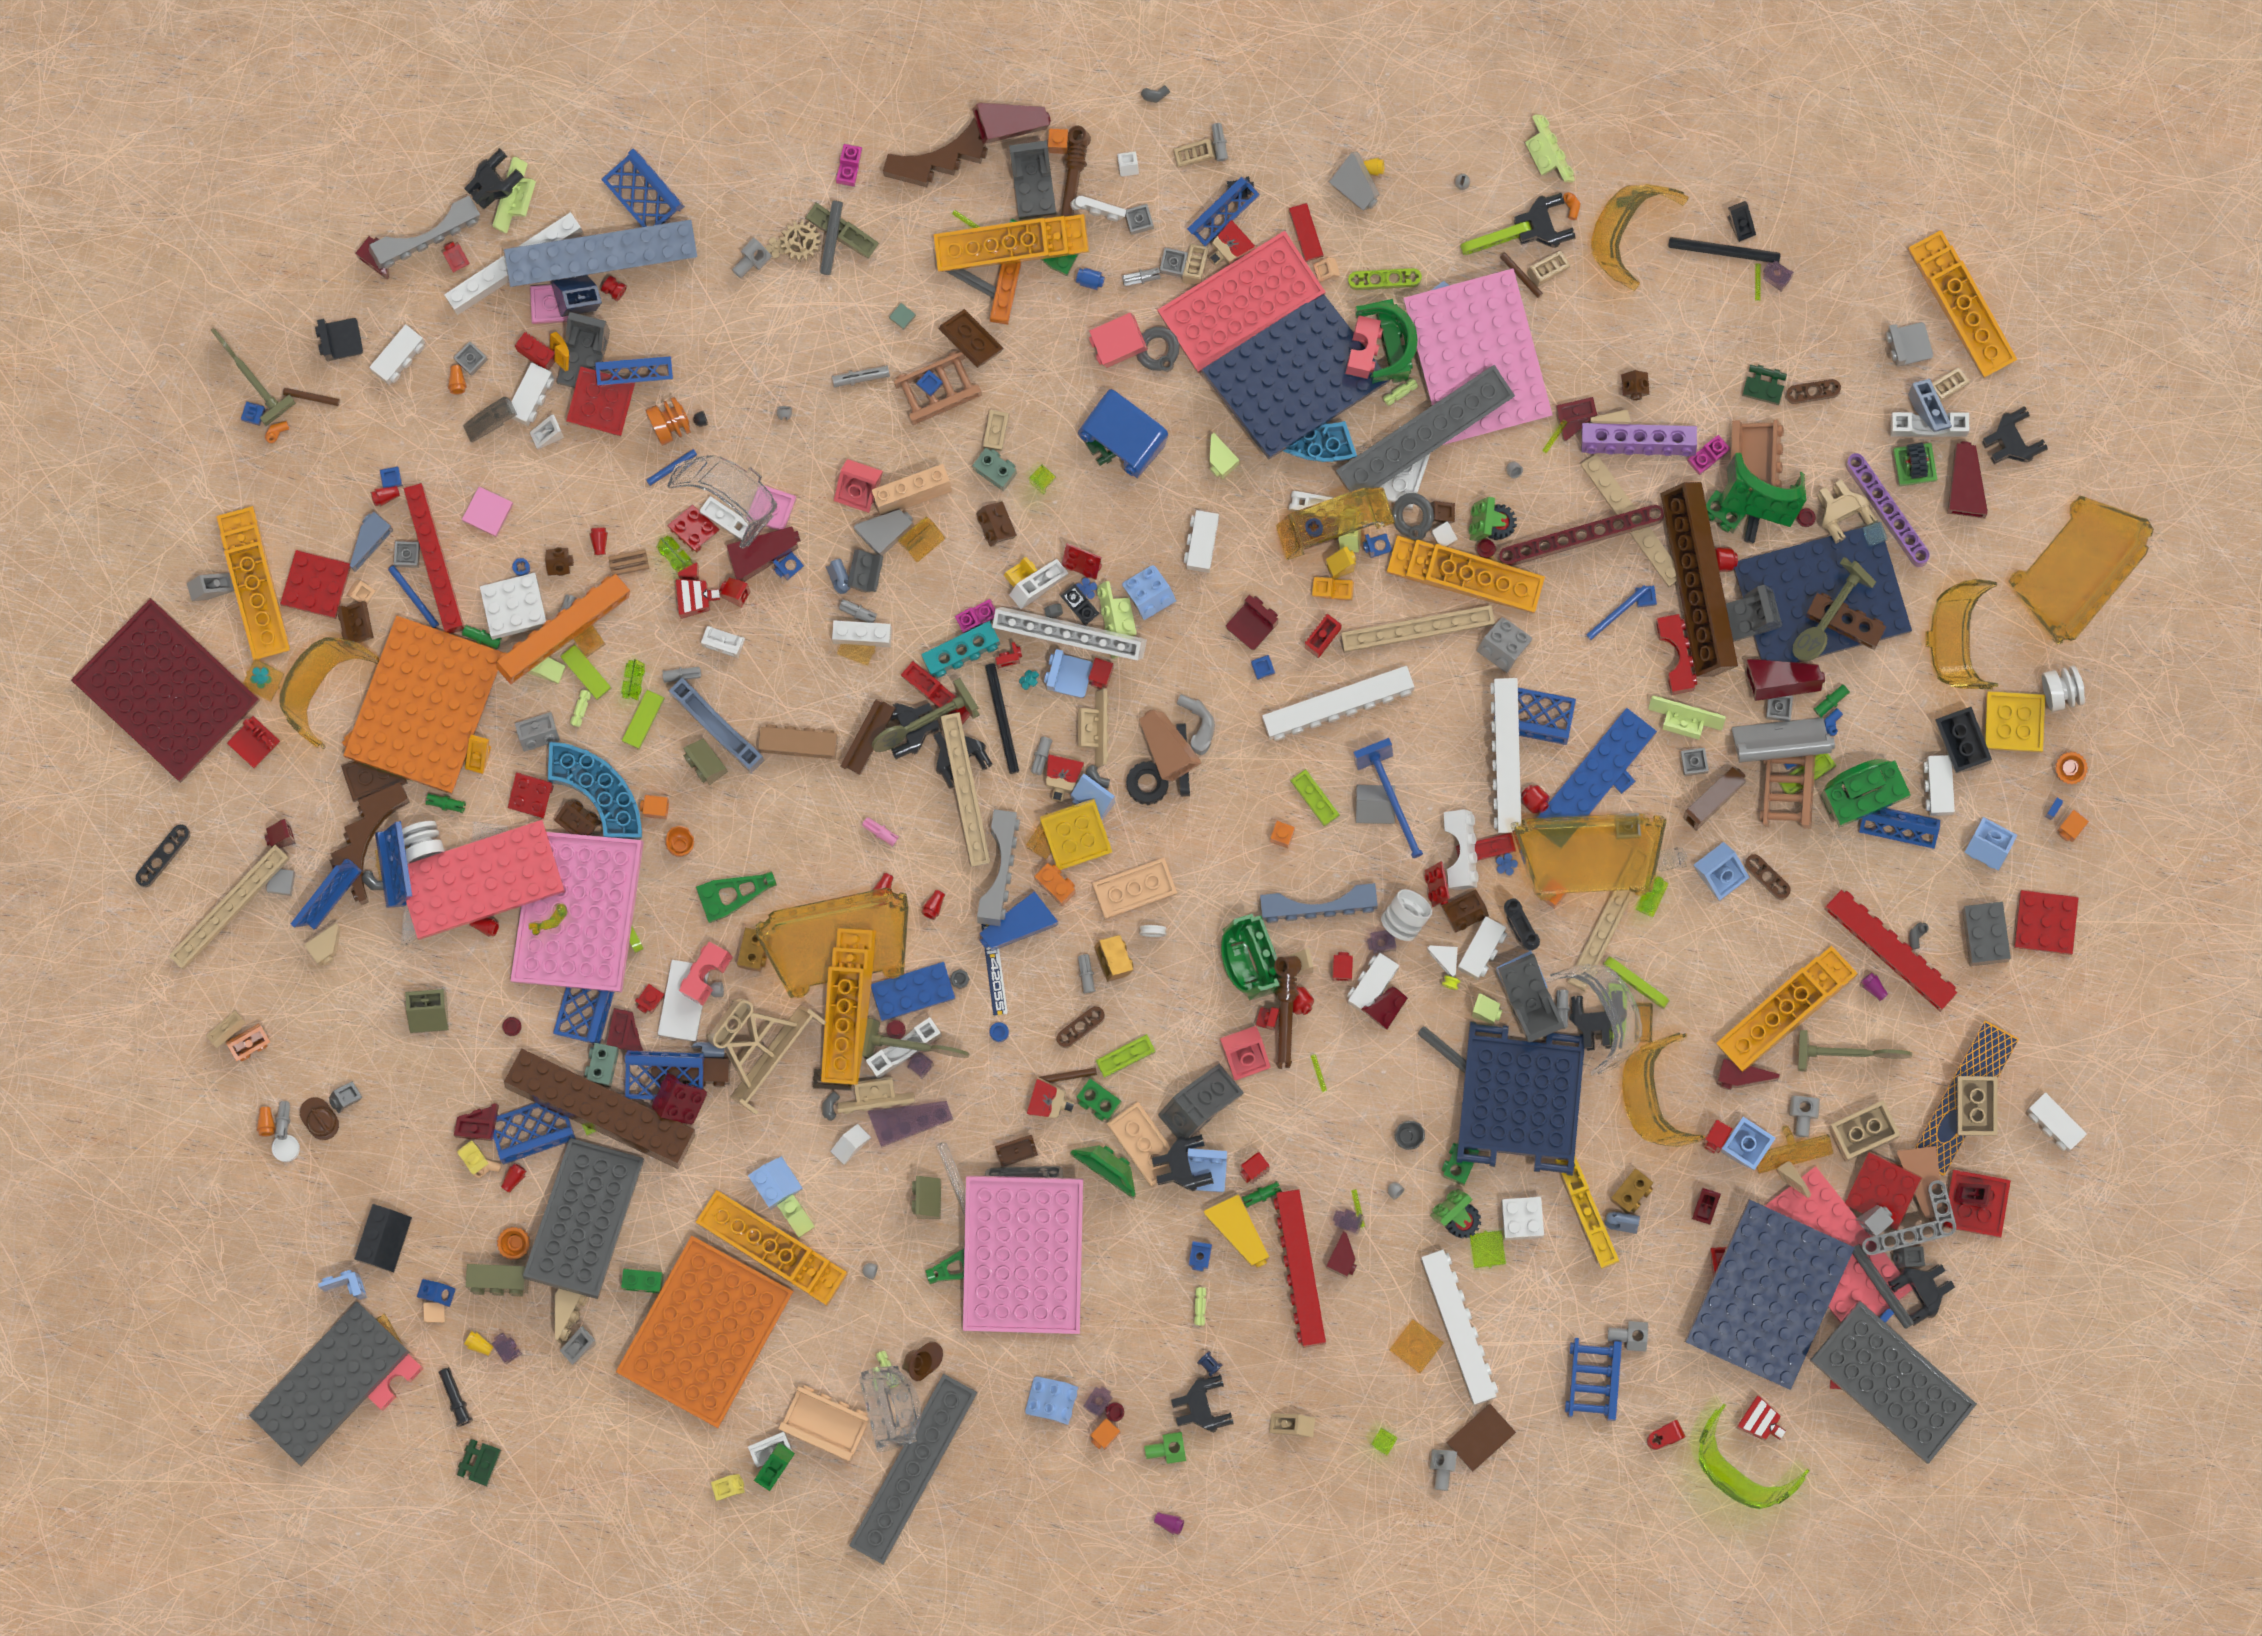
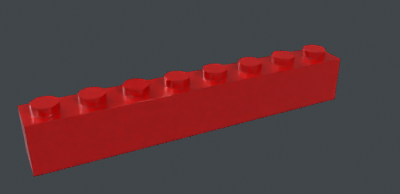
(434, 558)
(1891, 950)
(1301, 1268)

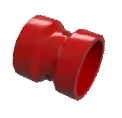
(614, 288)

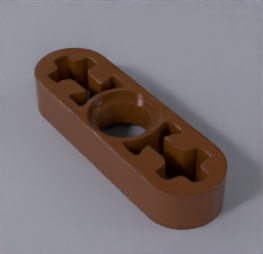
(1798, 389)
(1781, 883)
(1066, 1032)

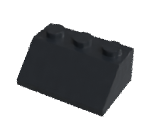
(1964, 740)
(383, 1238)

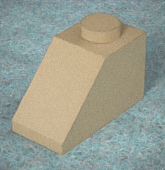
(325, 945)
(1306, 962)
(1292, 1425)

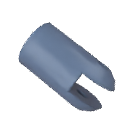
(838, 576)
(709, 1050)
(1622, 1222)

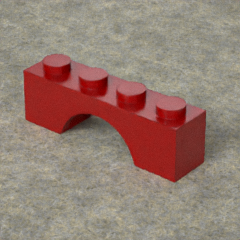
(1671, 631)

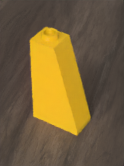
(1237, 1228)

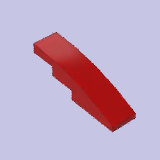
(931, 689)

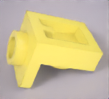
(472, 1157)
(728, 1487)

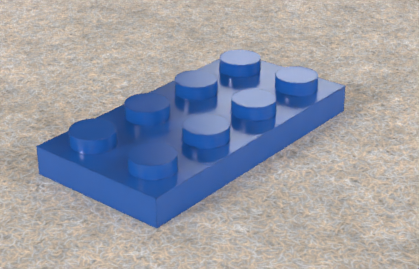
(913, 991)

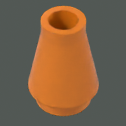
(456, 380)
(265, 1122)

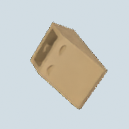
(566, 1312)

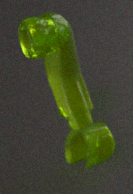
(554, 921)

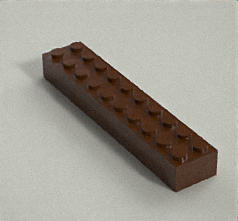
(1699, 579)
(599, 1108)

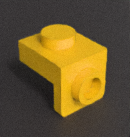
(1020, 571)

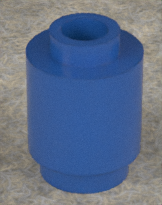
(1090, 278)

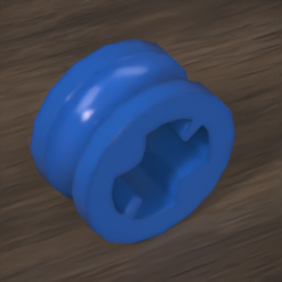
(515, 568)

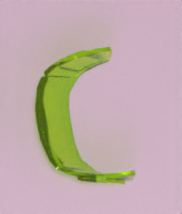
(1732, 1481)

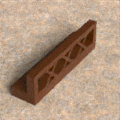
(873, 725)

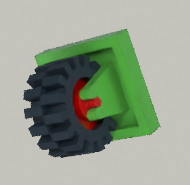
(1915, 464)
(1491, 520)
(1457, 1214)

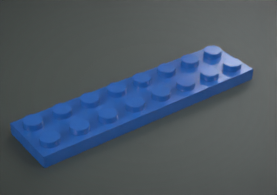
(1601, 767)

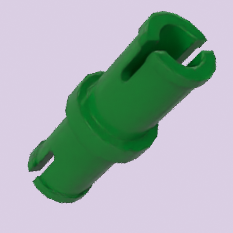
(481, 636)
(1831, 700)
(445, 803)
(1261, 1194)

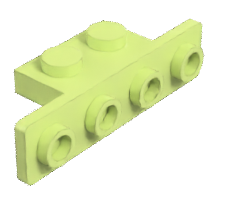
(1547, 152)
(518, 201)
(1115, 612)
(1684, 718)

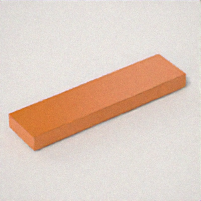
(1005, 293)

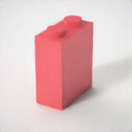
(1117, 340)

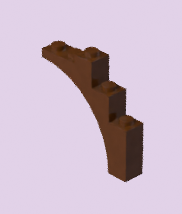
(946, 160)
(376, 810)

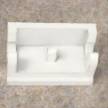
(722, 642)
(762, 1450)

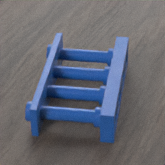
(1611, 1371)

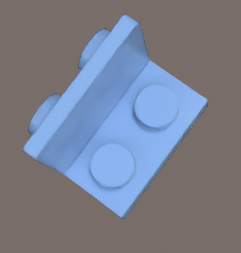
(1207, 1161)
(348, 1277)

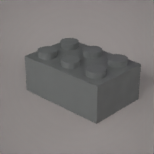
(1986, 934)

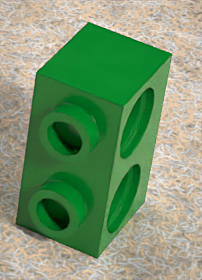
(1720, 516)
(1102, 1096)
(1465, 1167)
(642, 1281)
(774, 1466)

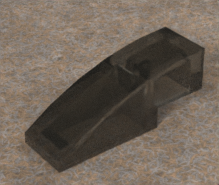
(489, 419)

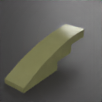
(847, 234)

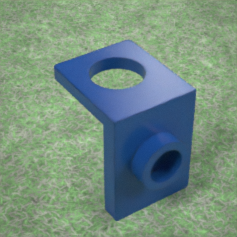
(1369, 545)
(782, 571)
(433, 1291)

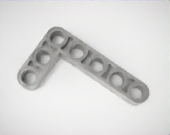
(1917, 1230)

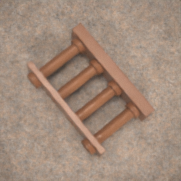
(952, 399)
(1804, 798)

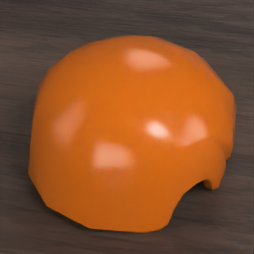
(679, 841)

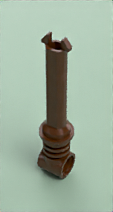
(1075, 164)
(1287, 968)

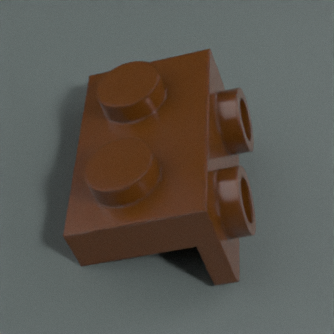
(995, 523)
(355, 622)

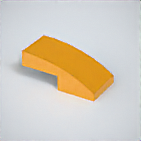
(561, 350)
(1333, 589)

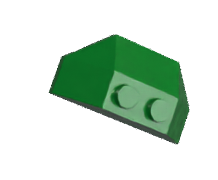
(1107, 1166)

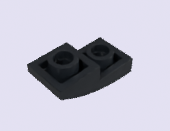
(1079, 604)

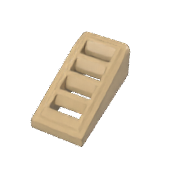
(1200, 144)
(1538, 275)
(1193, 276)
(1950, 391)
(1619, 417)
(1791, 1177)

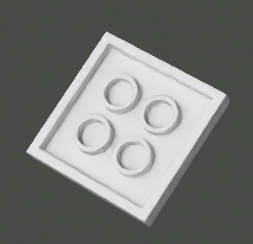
(513, 606)

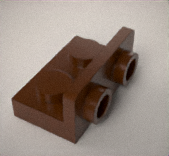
(577, 819)
(1465, 911)

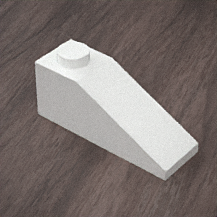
(1037, 583)

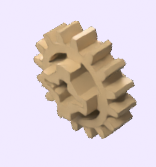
(808, 238)

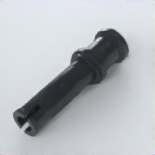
(457, 1406)

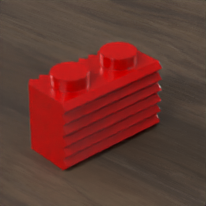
(535, 351)
(1323, 635)
(1716, 1137)
(1254, 1168)

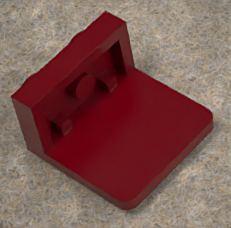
(1252, 622)
(678, 1100)

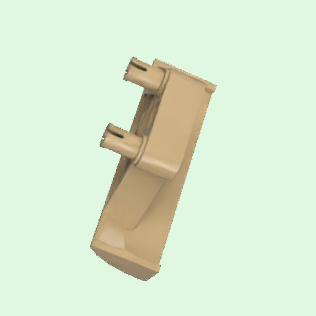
(722, 1036)

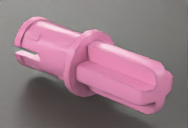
(880, 831)

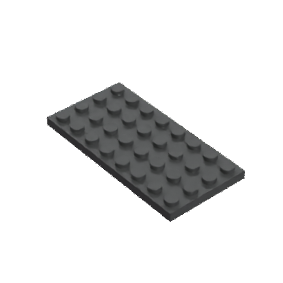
(583, 1218)
(1893, 1382)
(329, 1383)

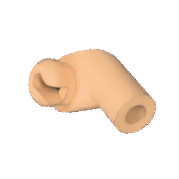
(493, 1166)

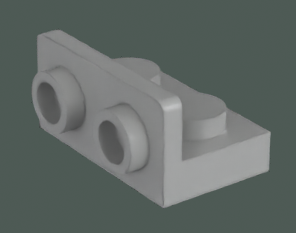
(537, 731)

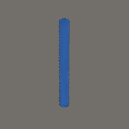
(413, 596)
(1617, 612)

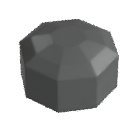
(1053, 611)
(960, 979)

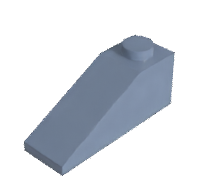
(1929, 405)
(371, 535)

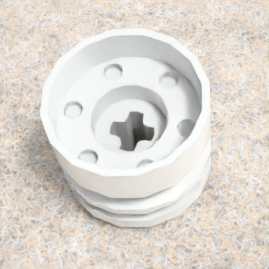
(2068, 687)
(420, 841)
(1406, 915)

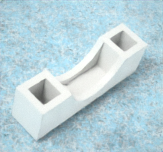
(1914, 426)
(1463, 872)
(891, 1057)

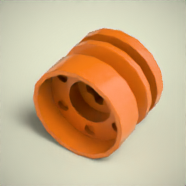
(668, 421)

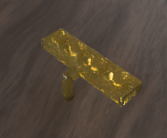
(1795, 1152)

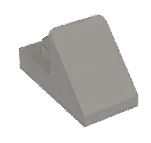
(578, 1345)

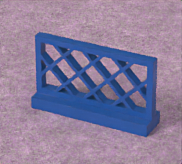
(651, 178)
(1545, 732)
(394, 866)
(327, 895)
(598, 1019)
(660, 1059)
(532, 1145)

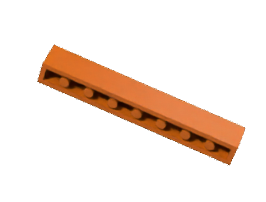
(562, 629)

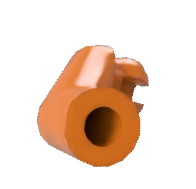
(1573, 203)
(274, 431)

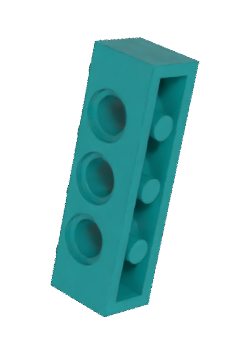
(966, 640)

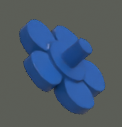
(1086, 588)
(1506, 863)

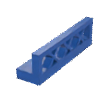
(1217, 208)
(632, 364)
(1902, 821)

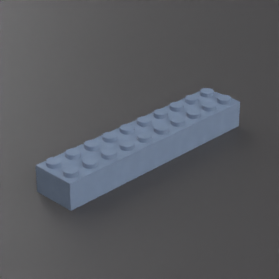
(600, 253)

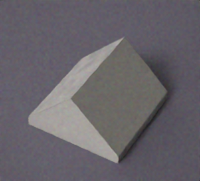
(1374, 805)

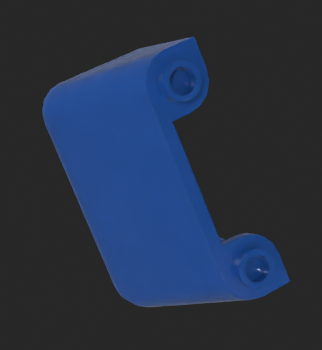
(1125, 432)

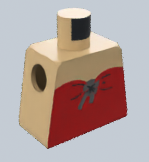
(1230, 245)
(1062, 776)
(1048, 1100)

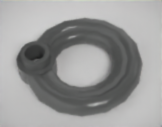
(1173, 349)
(1428, 515)

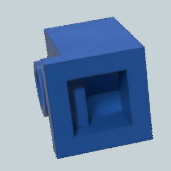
(1205, 1249)

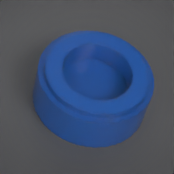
(999, 1032)

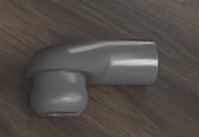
(1916, 932)
(827, 1106)

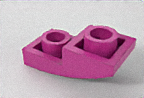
(849, 165)
(1708, 455)
(976, 616)

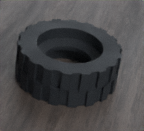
(1134, 790)

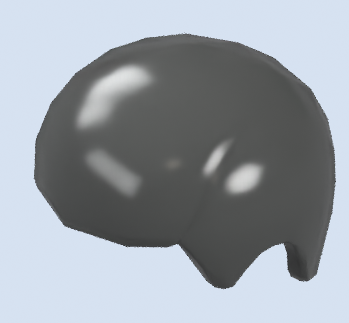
(1409, 1135)

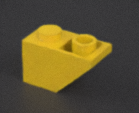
(1341, 563)

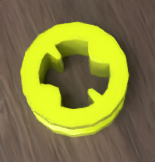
(1450, 982)

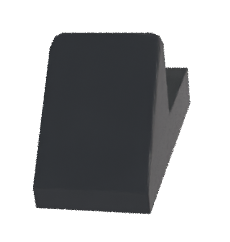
(1741, 221)

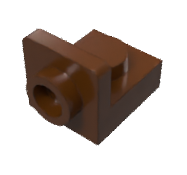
(1443, 511)

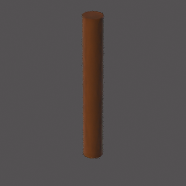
(1521, 275)
(312, 397)
(1069, 1075)

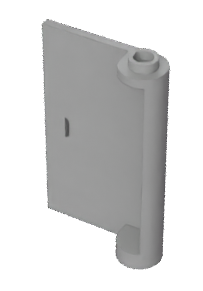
(1782, 740)

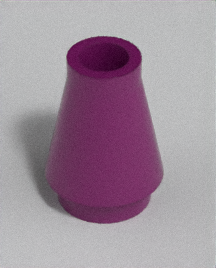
(1874, 986)
(1171, 1523)

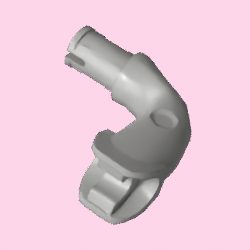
(1202, 740)

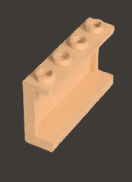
(912, 490)
(825, 1423)

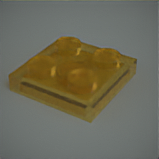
(1416, 1346)

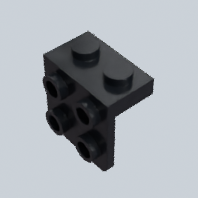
(339, 339)

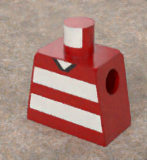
(694, 597)
(1761, 1421)

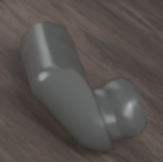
(1154, 96)
(1092, 772)
(371, 882)

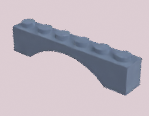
(716, 725)
(1277, 906)

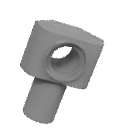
(749, 260)
(1803, 1118)
(1625, 1335)
(1444, 1462)

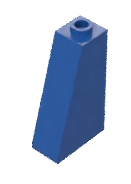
(1020, 922)

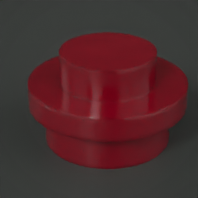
(1806, 517)
(1486, 548)
(511, 1026)
(896, 1029)
(1114, 1412)

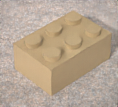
(1976, 1106)
(1864, 1131)

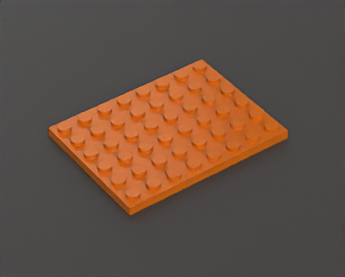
(423, 704)
(704, 1331)

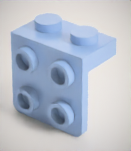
(1149, 592)
(1068, 674)
(1051, 1399)

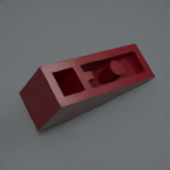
(1732, 1077)

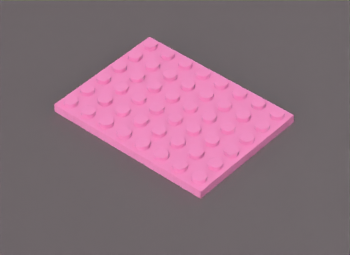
(1468, 331)
(594, 937)
(1023, 1254)

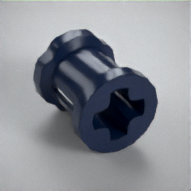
(1209, 1363)

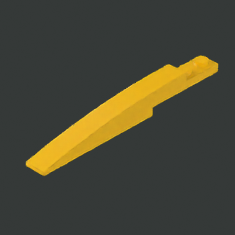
(1589, 1215)

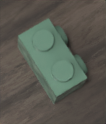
(995, 469)
(602, 1064)

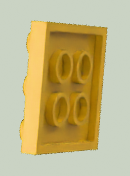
(2015, 721)
(1076, 834)

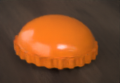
(2071, 767)
(513, 1243)

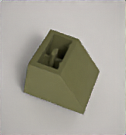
(707, 764)
(427, 1011)
(927, 1197)

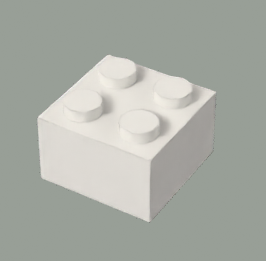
(1522, 1218)

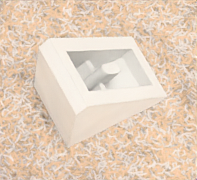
(546, 432)
(1445, 957)
(850, 1144)

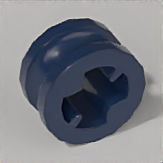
(1309, 523)

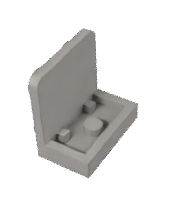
(1909, 344)
(1504, 644)

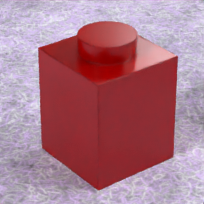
(1100, 673)
(1342, 967)

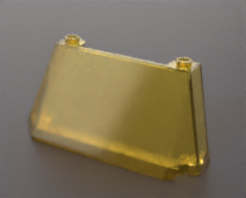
(2082, 567)
(1590, 853)
(803, 936)

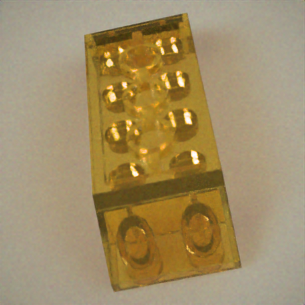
(1338, 517)

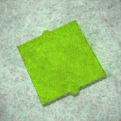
(1488, 1249)

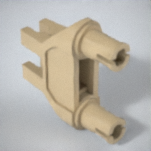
(1842, 508)

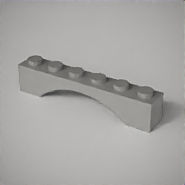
(389, 249)
(991, 904)

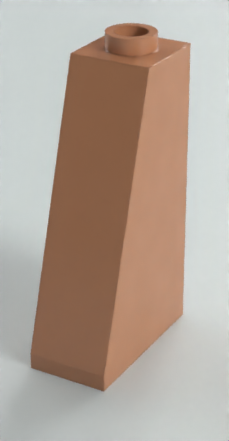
(1168, 746)
(1925, 1164)

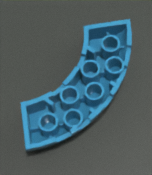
(1325, 444)
(600, 784)

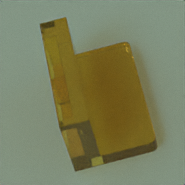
(921, 539)
(1038, 842)

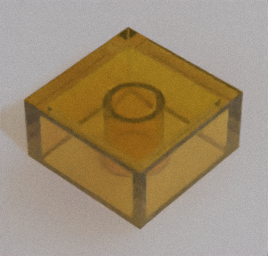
(589, 641)

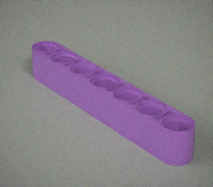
(1887, 501)

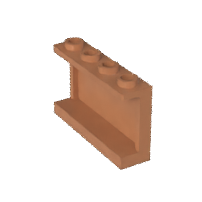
(1760, 449)

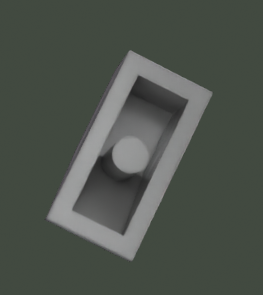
(210, 586)
(1875, 1220)

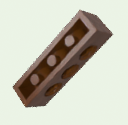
(1869, 639)

